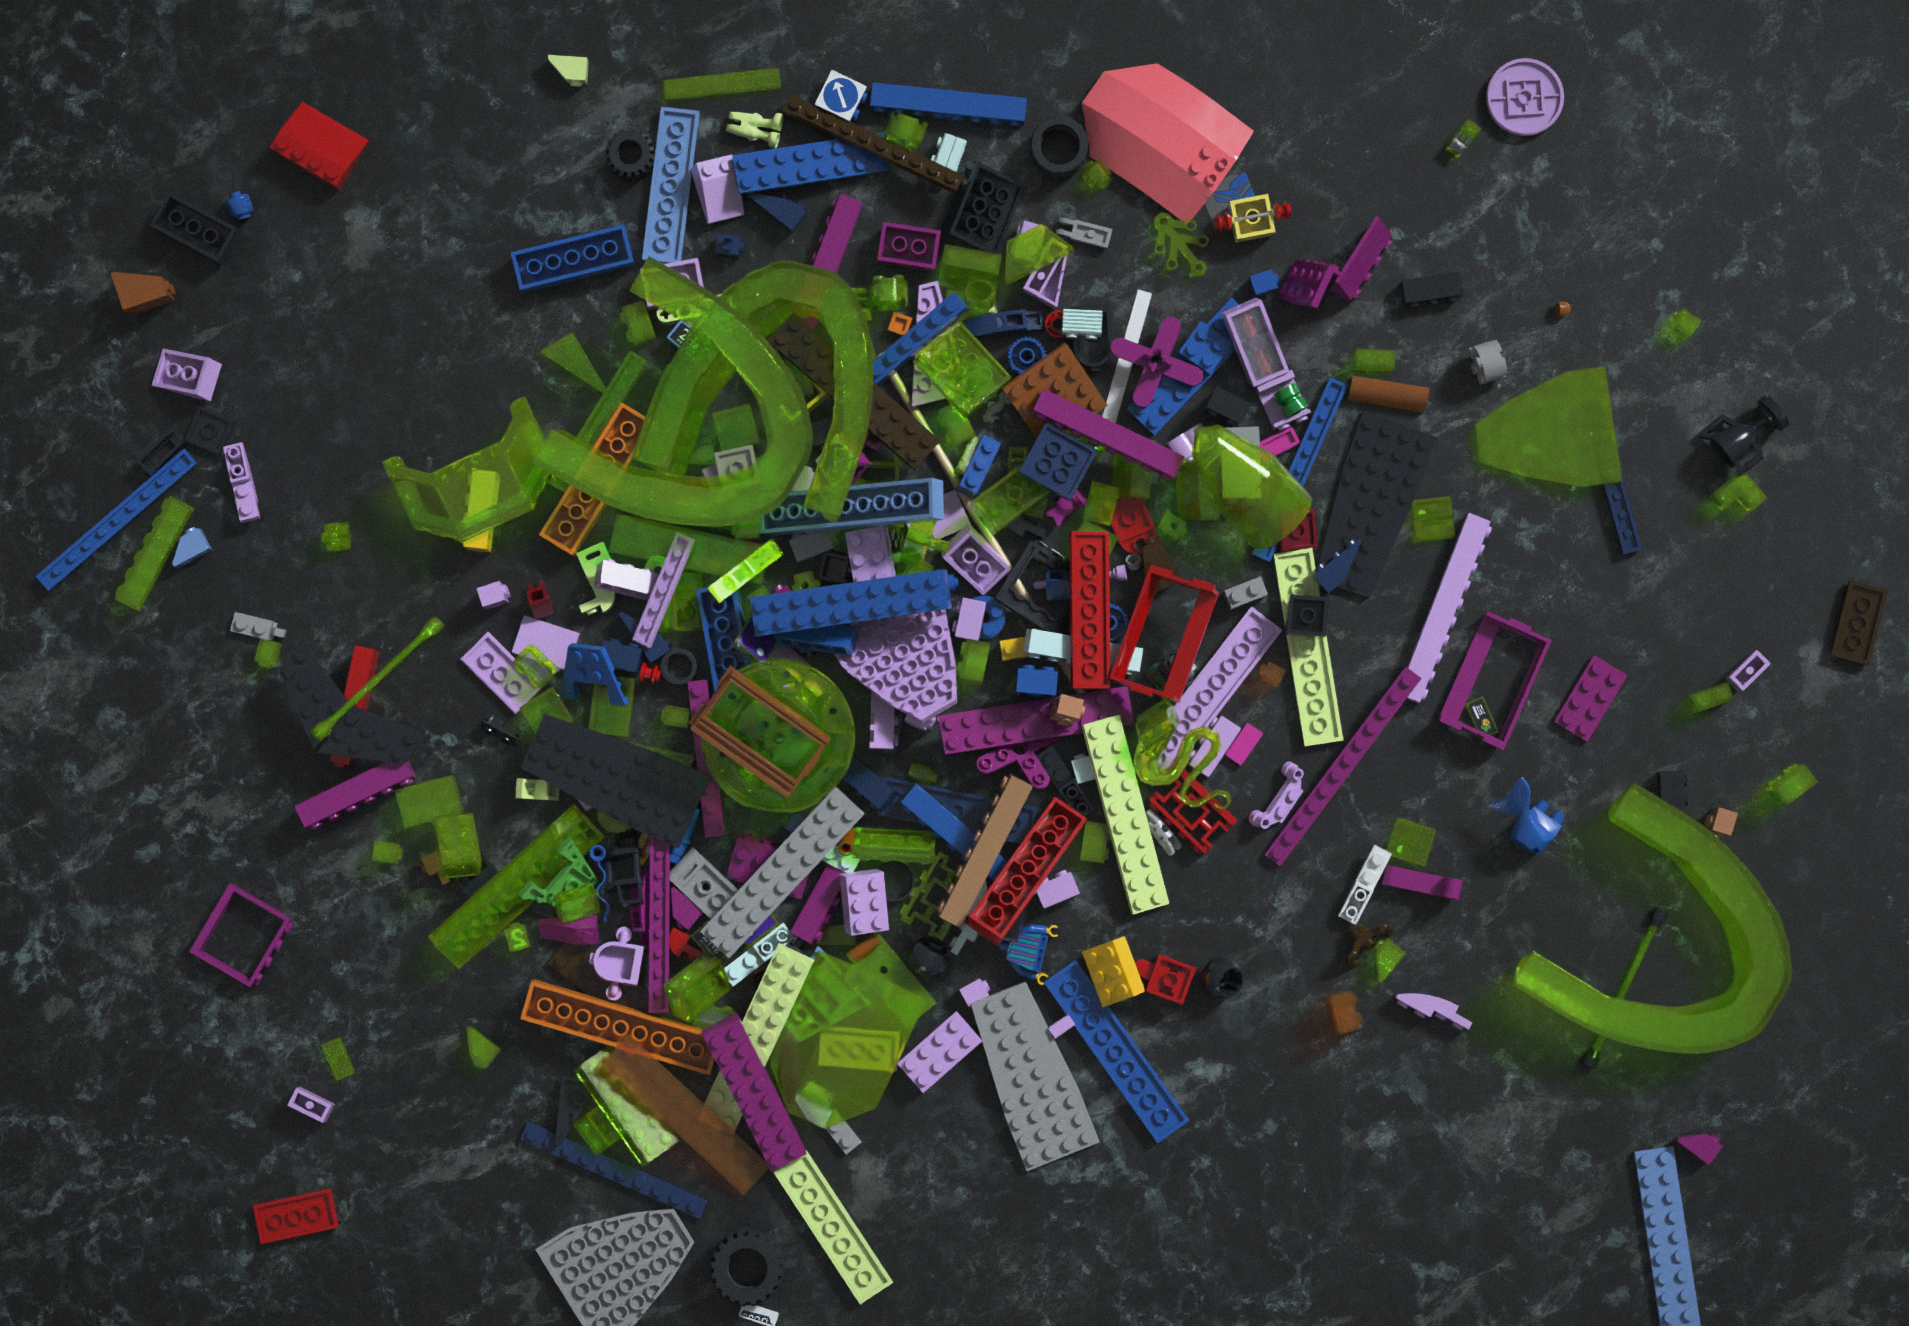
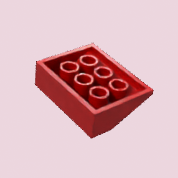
(319, 145)

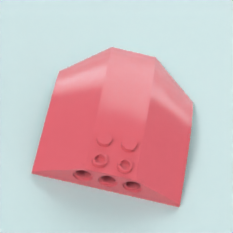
(1162, 136)

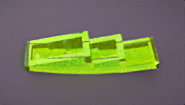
(745, 570)

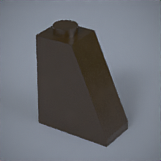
(1155, 553)

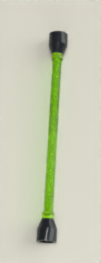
(1657, 919)

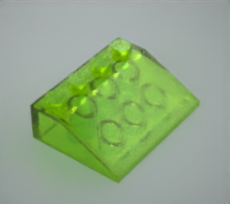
(961, 369)

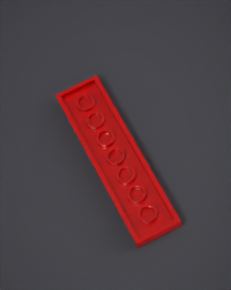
(1089, 609)

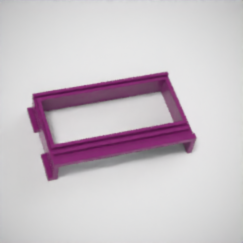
(1471, 667)

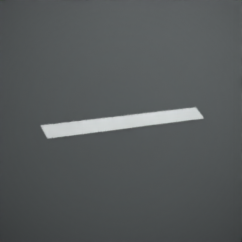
(1123, 367)

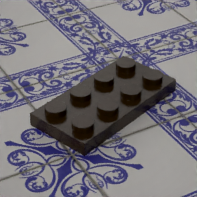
(1858, 623)

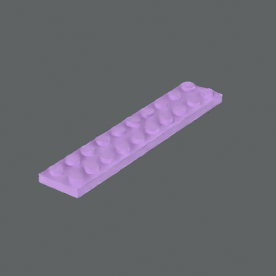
(1221, 677)

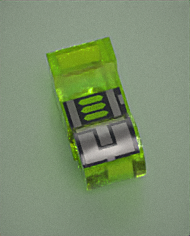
(1463, 138)

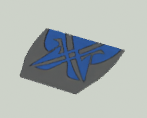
(1231, 188)

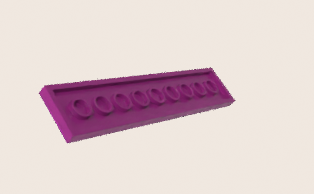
(1026, 721)

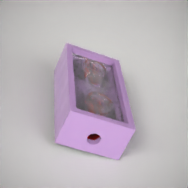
(1255, 342)

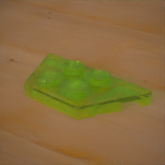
(1033, 251)

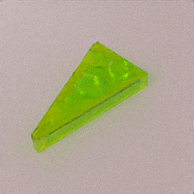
(571, 356)

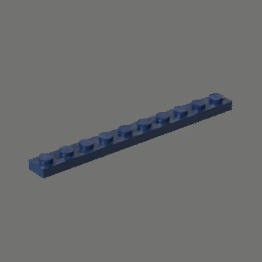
(615, 1170)

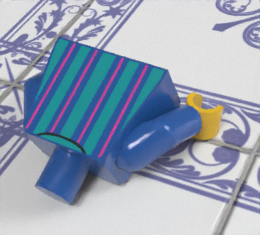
(1028, 953)

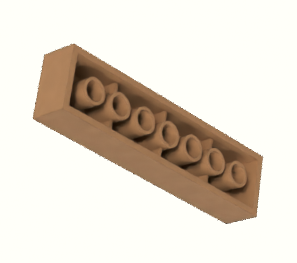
(984, 850)

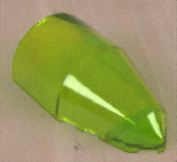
(1249, 486)

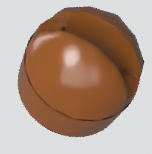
(1562, 309)

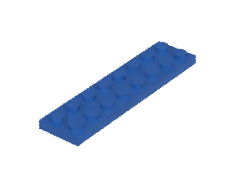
(803, 165)
(1174, 394)

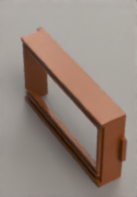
(742, 753)

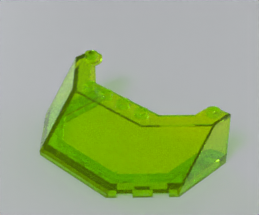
(478, 488)

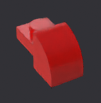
(679, 942)

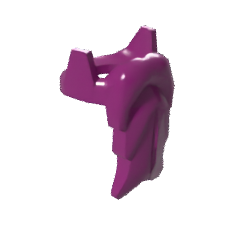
(1064, 508)

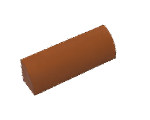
(1388, 394)

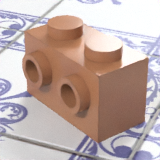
(1066, 710)
(1720, 822)

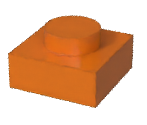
(899, 324)

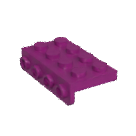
(1307, 282)
(750, 855)

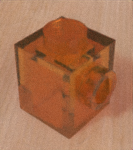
(1271, 674)

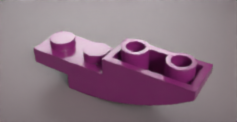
(640, 914)

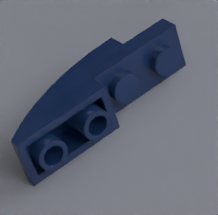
(1005, 322)

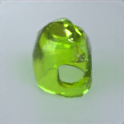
(980, 297)

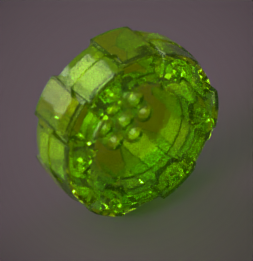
(809, 695)

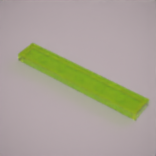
(722, 84)

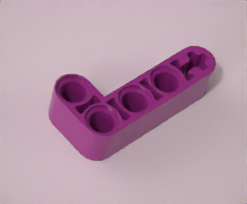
(1422, 882)

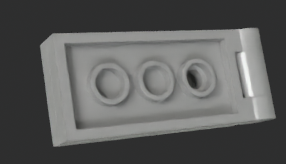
(693, 873)

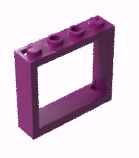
(214, 919)

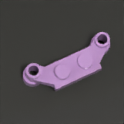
(1283, 800)

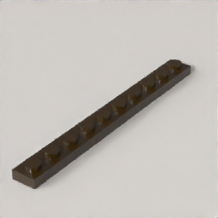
(873, 144)

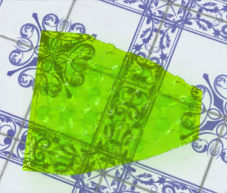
(1555, 432)

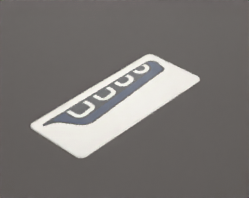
(759, 1315)

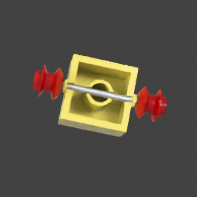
(1252, 217)

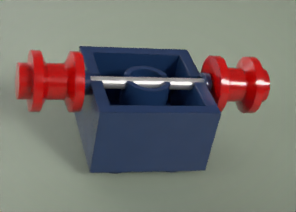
(629, 659)

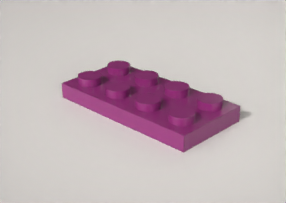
(1590, 698)

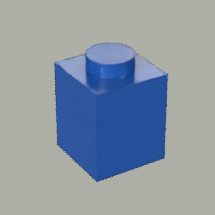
(1264, 283)

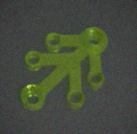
(1178, 242)

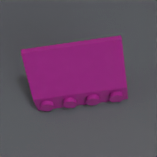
(1362, 260)

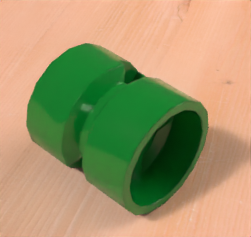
(1290, 400)

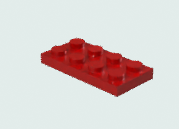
(296, 1216)

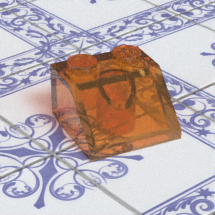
(1344, 1011)

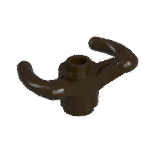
(1365, 939)

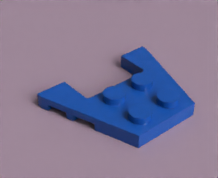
(592, 666)

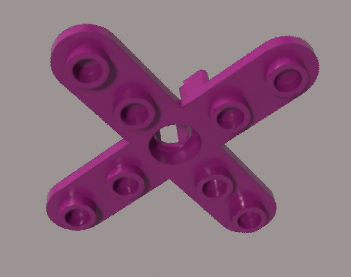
(1152, 373)
(1027, 761)

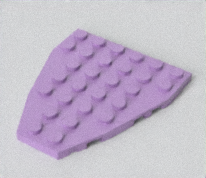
(906, 662)

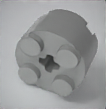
(1488, 362)

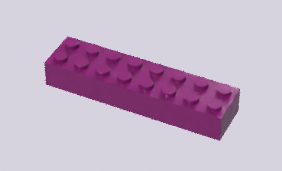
(754, 1091)

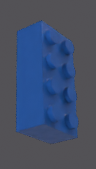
(1036, 683)

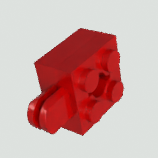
(1166, 977)

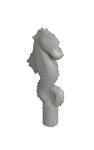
(994, 408)

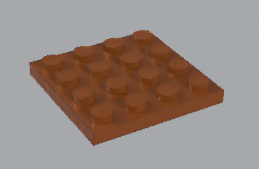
(1059, 374)

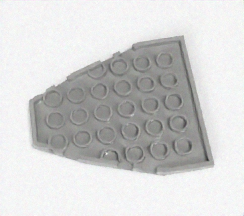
(617, 1264)

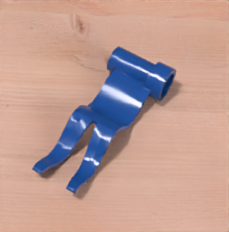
(597, 858)

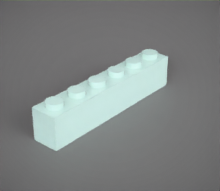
(1057, 647)

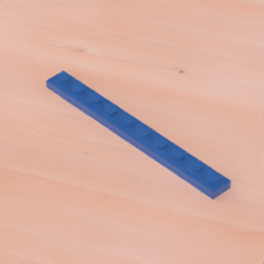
(1311, 442)
(116, 520)

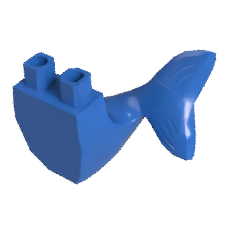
(1532, 828)

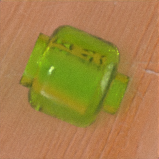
(1097, 175)

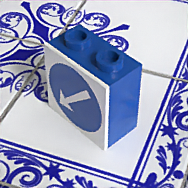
(842, 96)

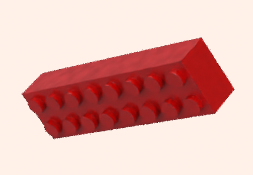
(1026, 871)

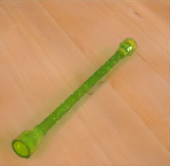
(323, 728)

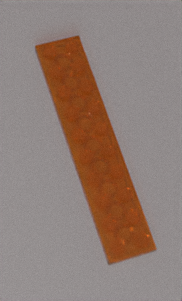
(686, 1114)

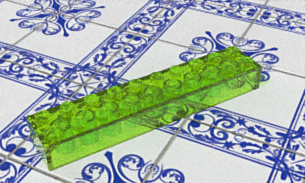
(499, 899)

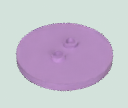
(1525, 97)

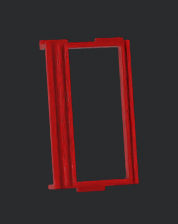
(1190, 642)

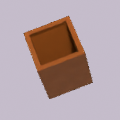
(142, 292)

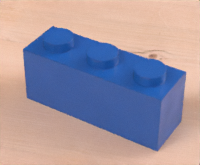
(978, 466)

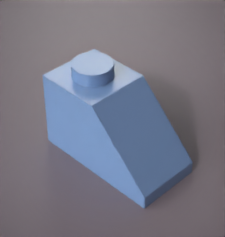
(191, 547)

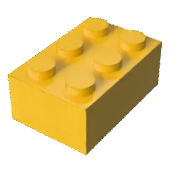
(1113, 971)

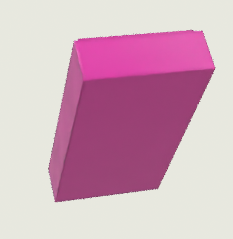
(1281, 441)
(1244, 744)

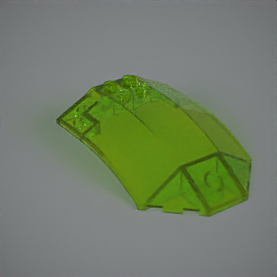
(841, 1041)

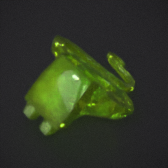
(1154, 733)

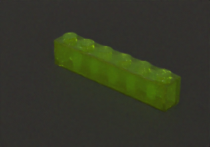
(154, 553)

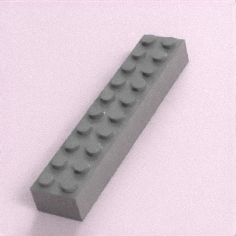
(782, 872)

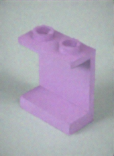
(1273, 410)

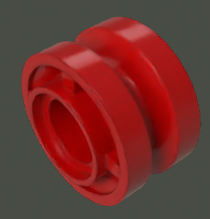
(1050, 330)

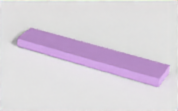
(663, 589)

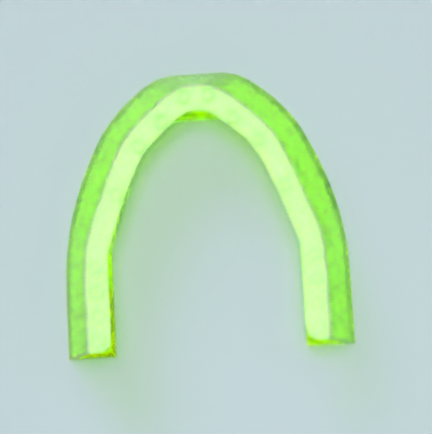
(702, 370)
(696, 499)
(1751, 926)

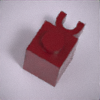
(539, 601)

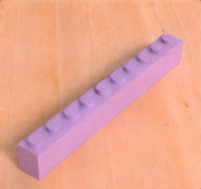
(1446, 602)

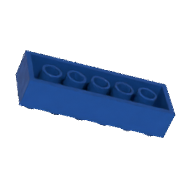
(572, 259)

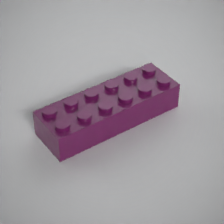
(352, 793)

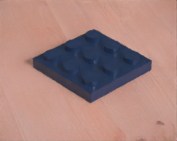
(1058, 461)

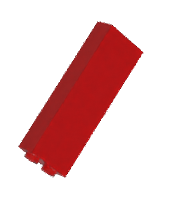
(361, 672)

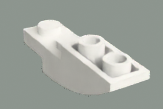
(1364, 884)

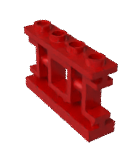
(1180, 822)

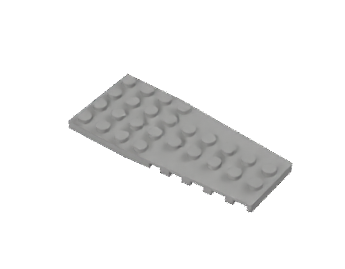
(1032, 1078)

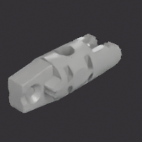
(1162, 833)

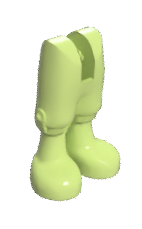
(749, 125)

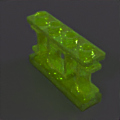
(925, 889)

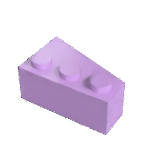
(1046, 283)
(882, 725)

